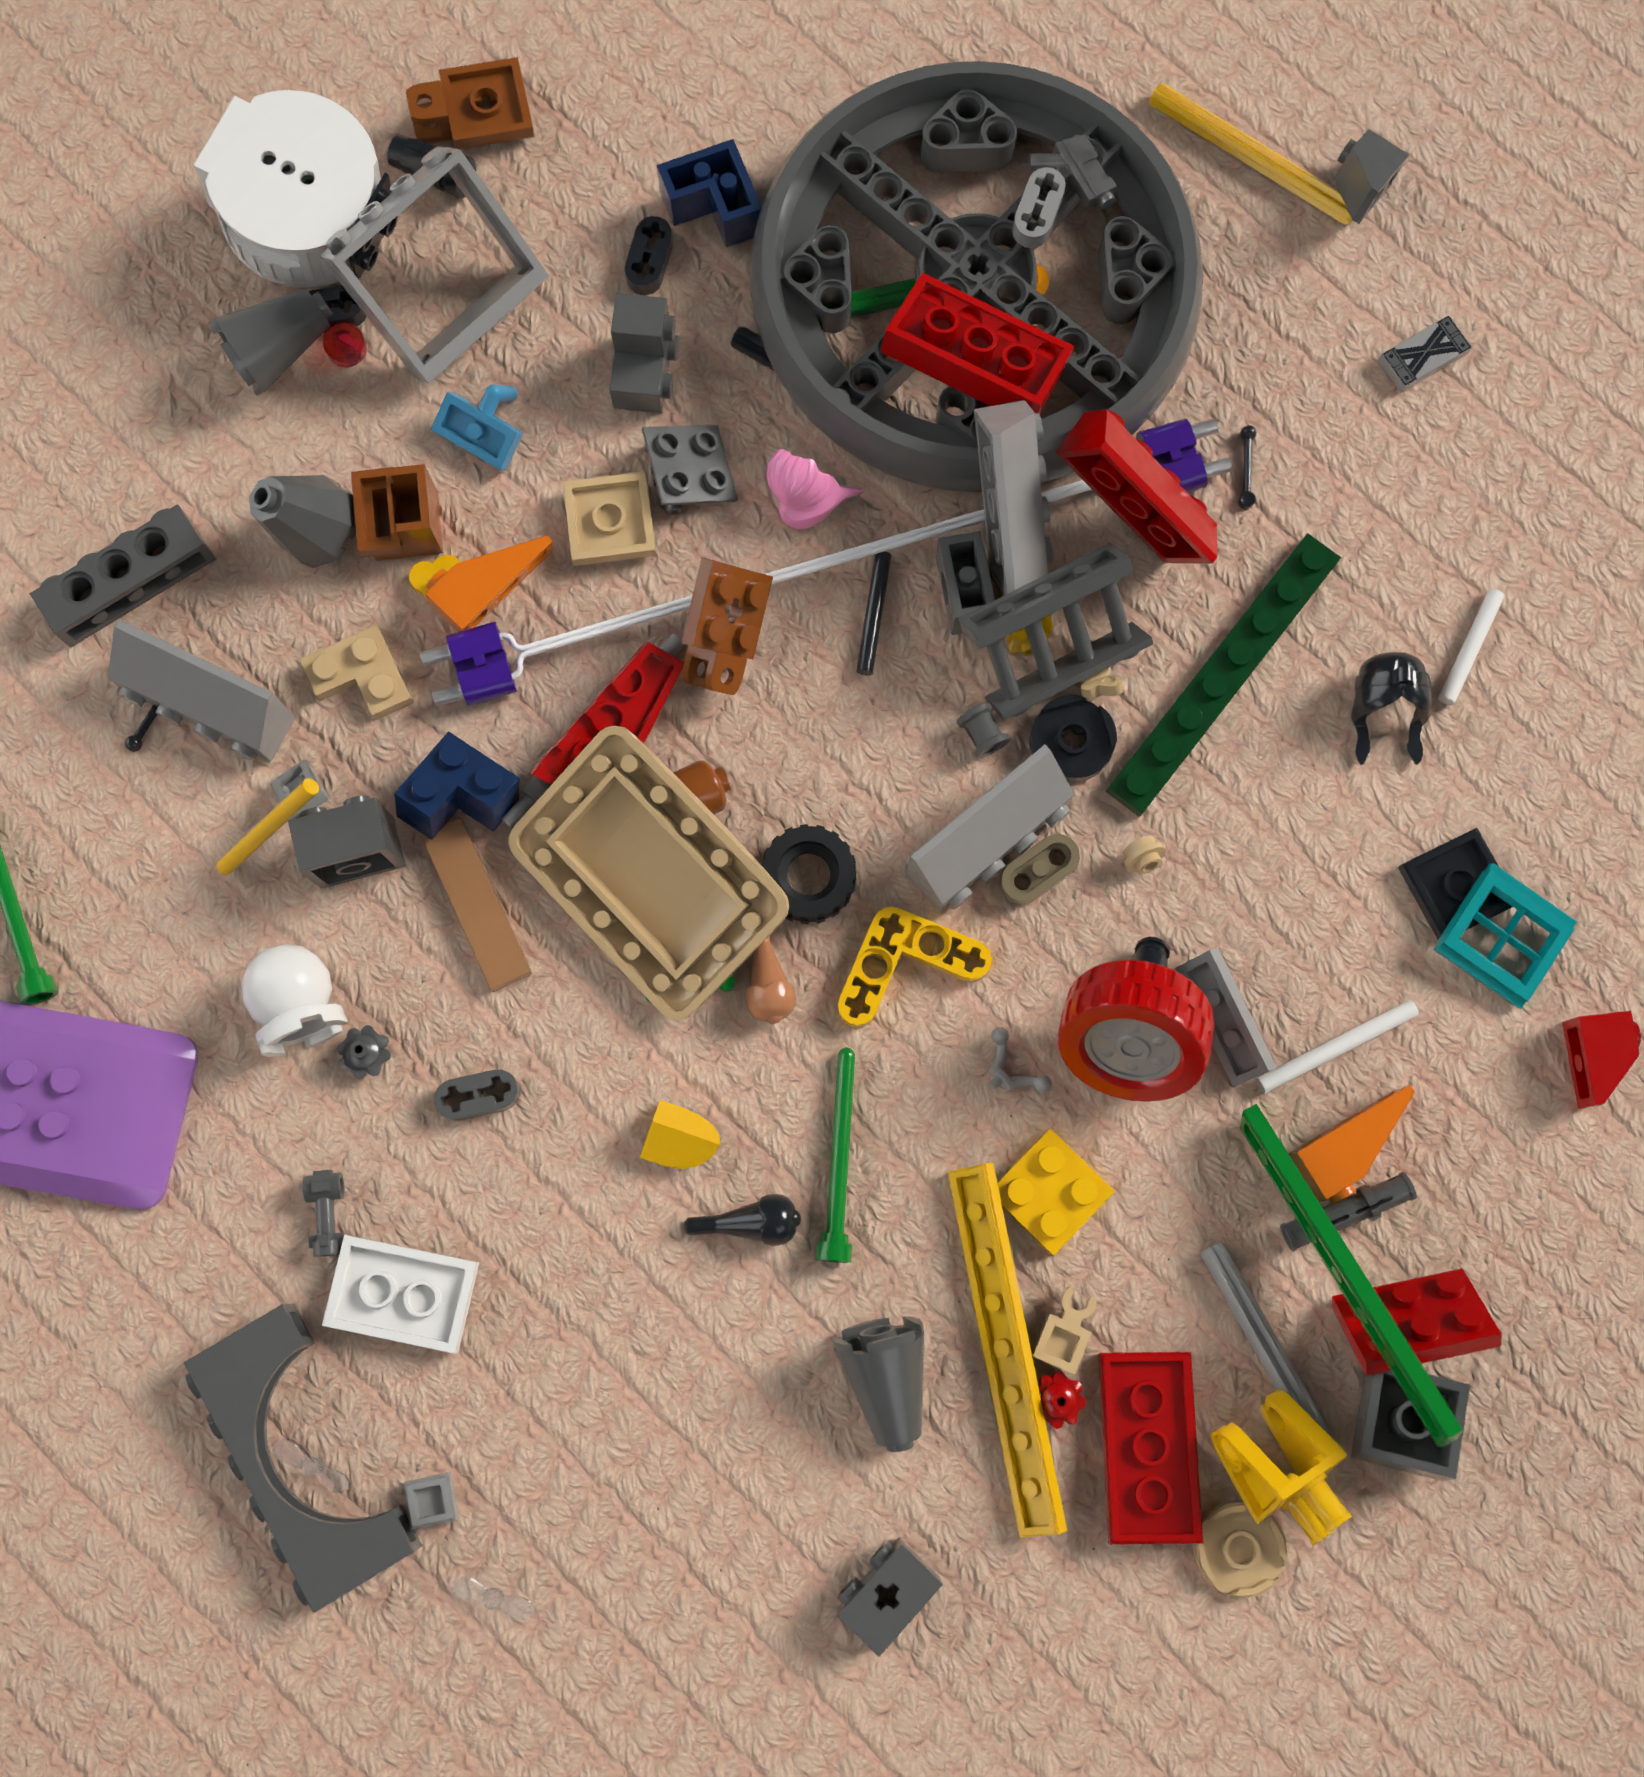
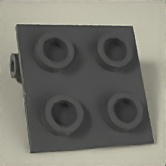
(688, 466)

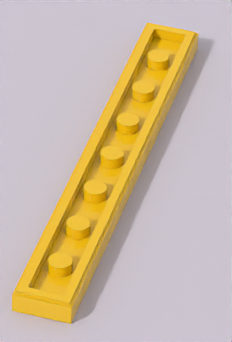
(1007, 1352)

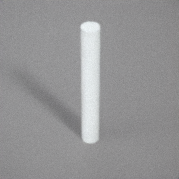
(1471, 647)

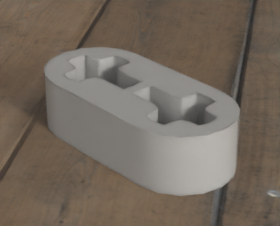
(1032, 205)

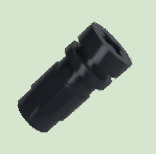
(407, 155)

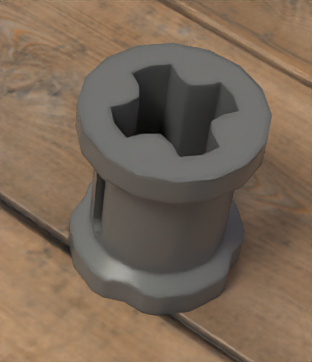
(983, 730)

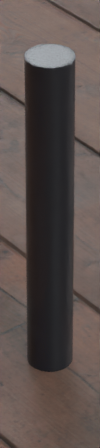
(873, 613)

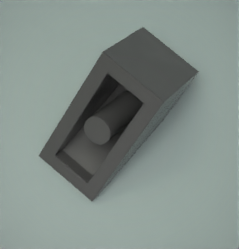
(1367, 172)

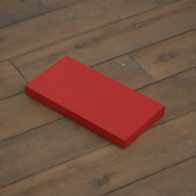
(1150, 1448)

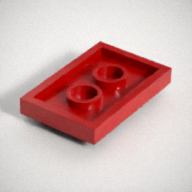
(1435, 1314)

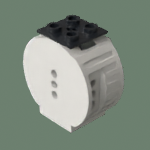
(288, 180)

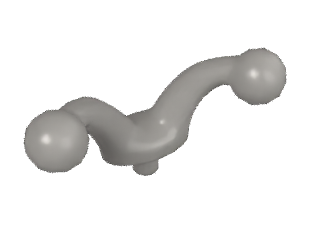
(1000, 1037)

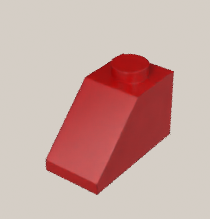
(1600, 1054)

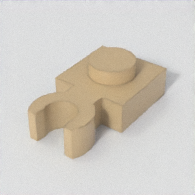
(1062, 1338)

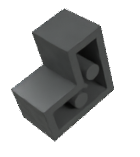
(643, 348)

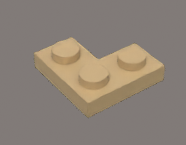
(361, 661)

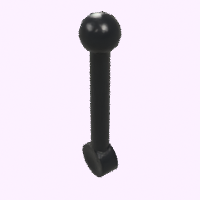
(1247, 498)
(134, 743)

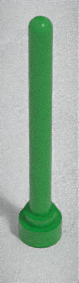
(34, 982)
(834, 1242)

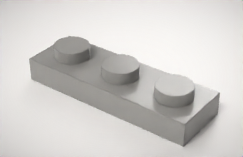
(1235, 1032)

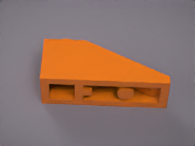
(481, 583)
(1349, 1148)

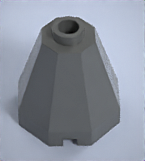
(305, 516)

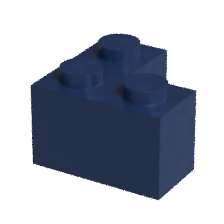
(715, 184)
(455, 779)

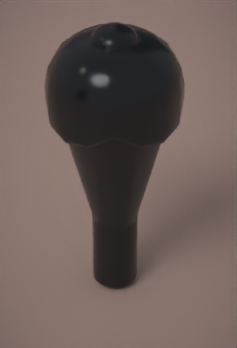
(768, 1220)

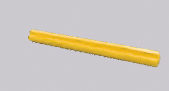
(1250, 151)

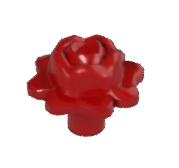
(1060, 1399)

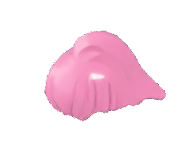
(804, 491)

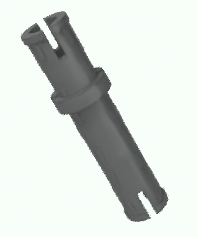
(1363, 1205)

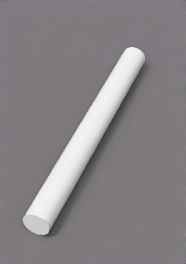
(1337, 1046)

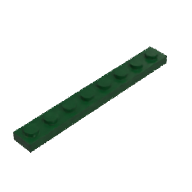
(1223, 675)

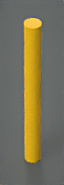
(268, 826)

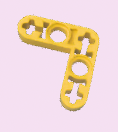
(906, 945)

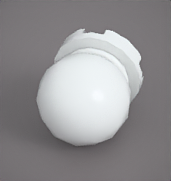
(290, 995)

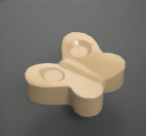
(1101, 684)

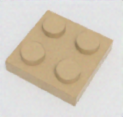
(609, 518)

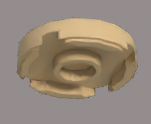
(1238, 1552)

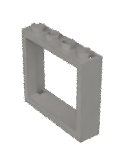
(483, 312)

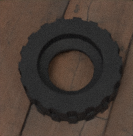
(838, 858)

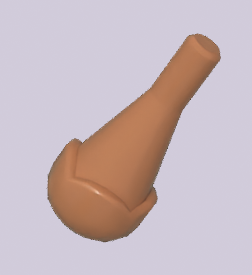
(769, 994)

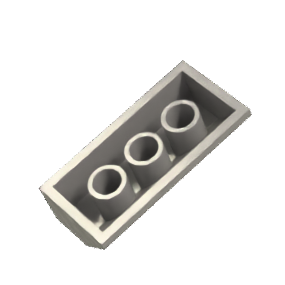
(1012, 493)
(198, 693)
(991, 830)

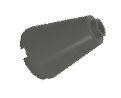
(271, 335)
(886, 1377)

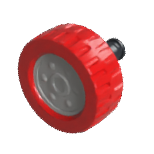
(1137, 1027)

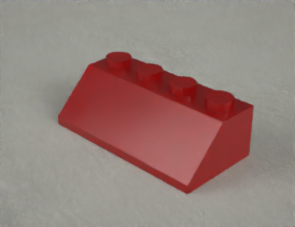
(1140, 489)

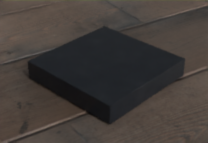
(1445, 877)

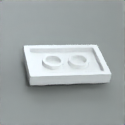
(400, 1294)

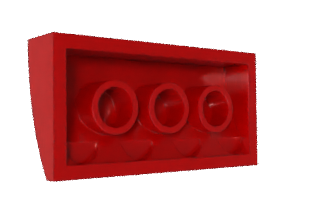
(974, 346)

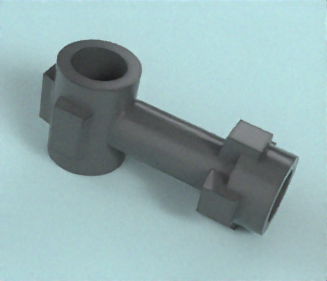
(323, 1189)

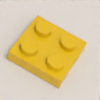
(1052, 1192)

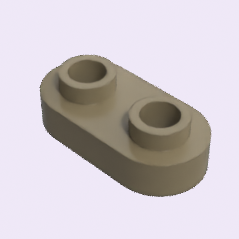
(1038, 870)

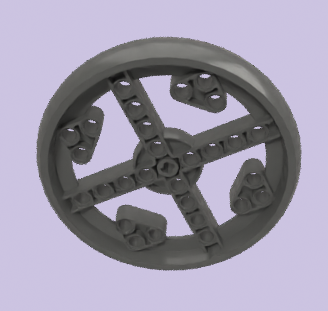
(1001, 102)

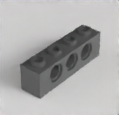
(144, 580)

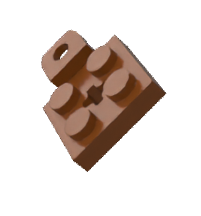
(457, 101)
(723, 638)

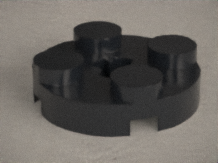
(1084, 719)

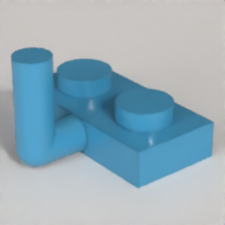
(477, 427)

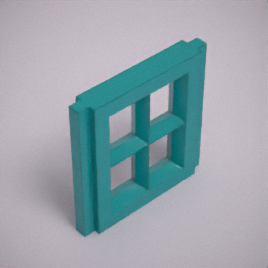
(1484, 968)

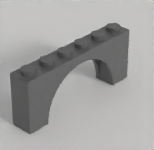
(322, 1550)

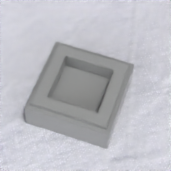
(430, 1500)

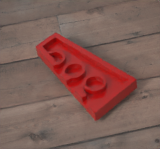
(627, 701)

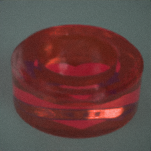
(344, 345)

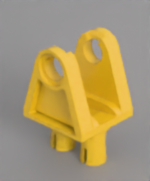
(1266, 1487)

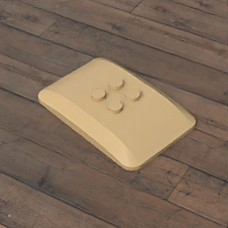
(648, 872)

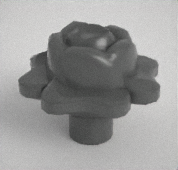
(363, 1052)

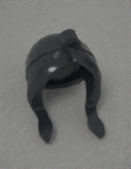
(1384, 681)

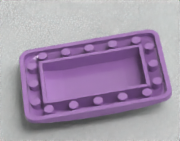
(90, 1105)

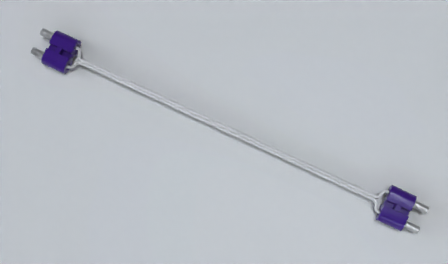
(482, 657)

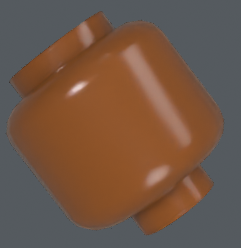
(706, 784)

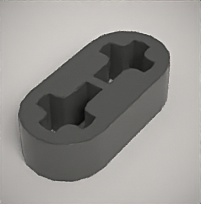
(475, 1084)

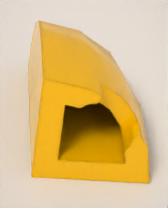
(679, 1138)

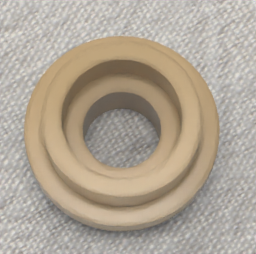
(1144, 855)

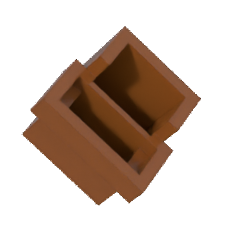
(396, 512)

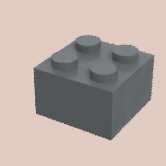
(346, 842)
(1394, 1435)

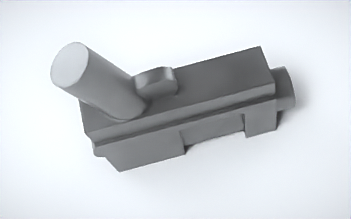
(1079, 164)

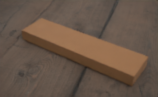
(477, 905)

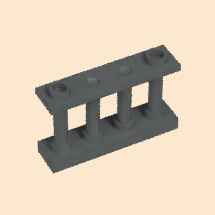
(1040, 598)

